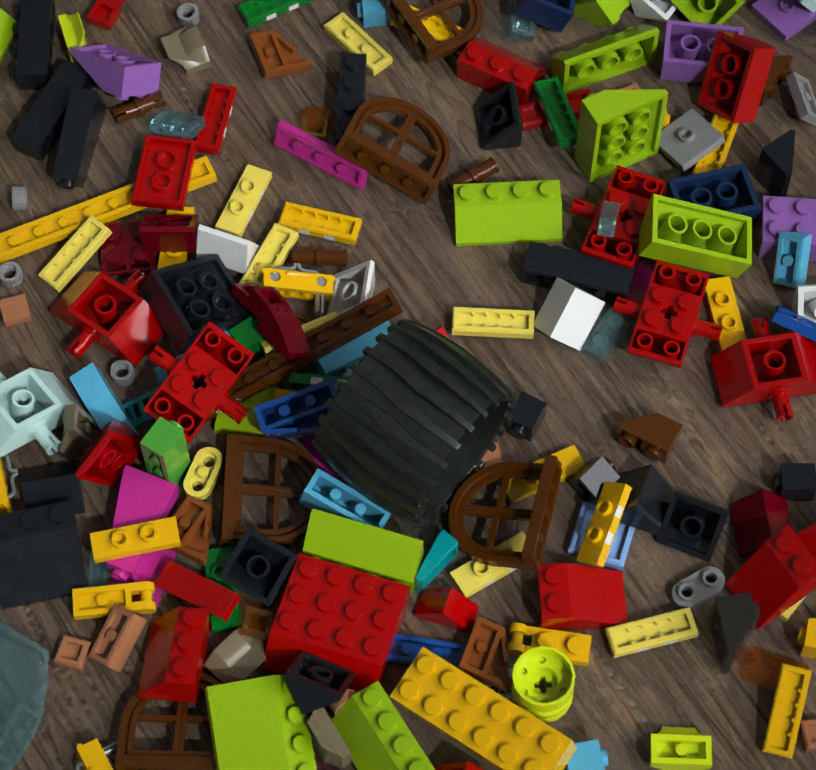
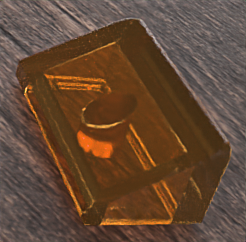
(764, 668)

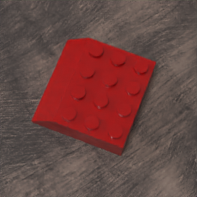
(337, 617)

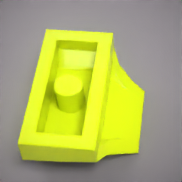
(72, 32)
(680, 749)

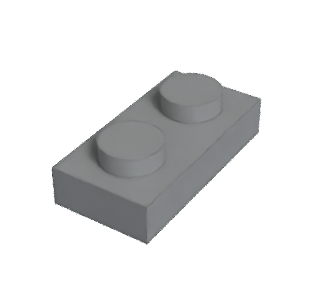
(803, 97)

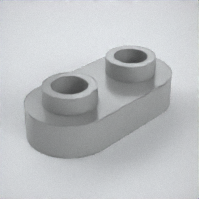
(700, 589)

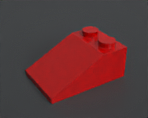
(107, 457)
(776, 575)
(579, 597)

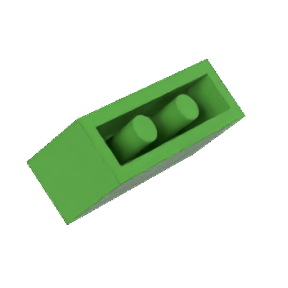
(166, 451)

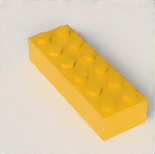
(479, 717)

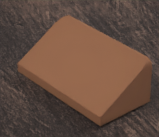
(117, 638)

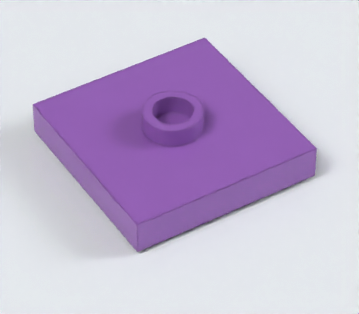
(783, 16)

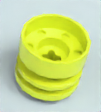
(548, 669)

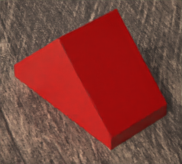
(447, 608)

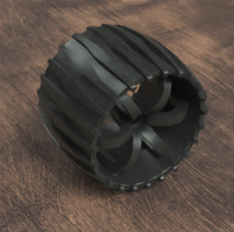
(413, 421)

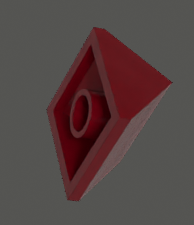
(169, 232)
(757, 520)

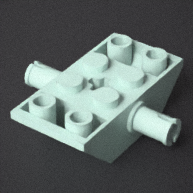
(31, 408)

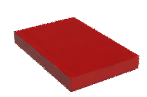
(164, 173)

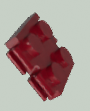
(125, 249)

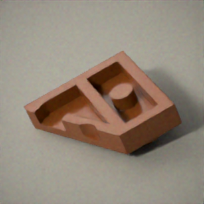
(276, 55)
(194, 528)
(486, 655)

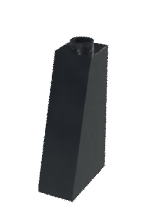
(78, 137)

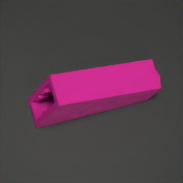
(140, 500)

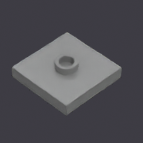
(689, 139)

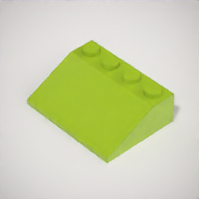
(618, 129)
(258, 726)

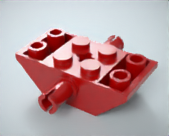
(633, 193)
(668, 314)
(109, 316)
(211, 359)
(766, 369)

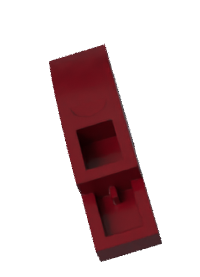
(276, 319)

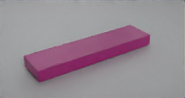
(318, 154)

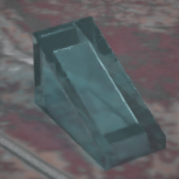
(608, 219)
(97, 573)

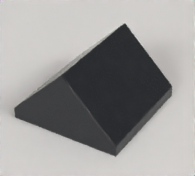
(499, 119)
(776, 164)
(52, 485)
(647, 499)
(692, 525)
(259, 567)
(317, 681)

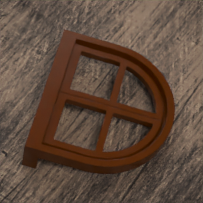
(418, 35)
(387, 163)
(234, 488)
(539, 517)
(178, 759)

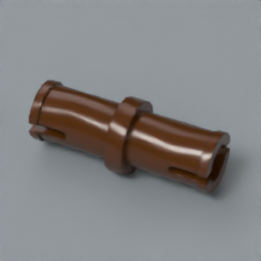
(139, 107)
(474, 174)
(320, 257)

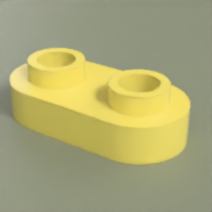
(201, 475)

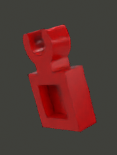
(105, 13)

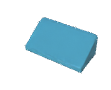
(792, 258)

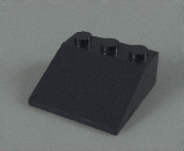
(191, 296)
(40, 555)

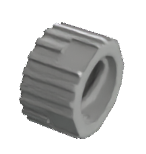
(188, 8)
(19, 197)
(14, 281)
(122, 381)

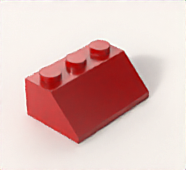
(494, 67)
(736, 76)
(176, 655)

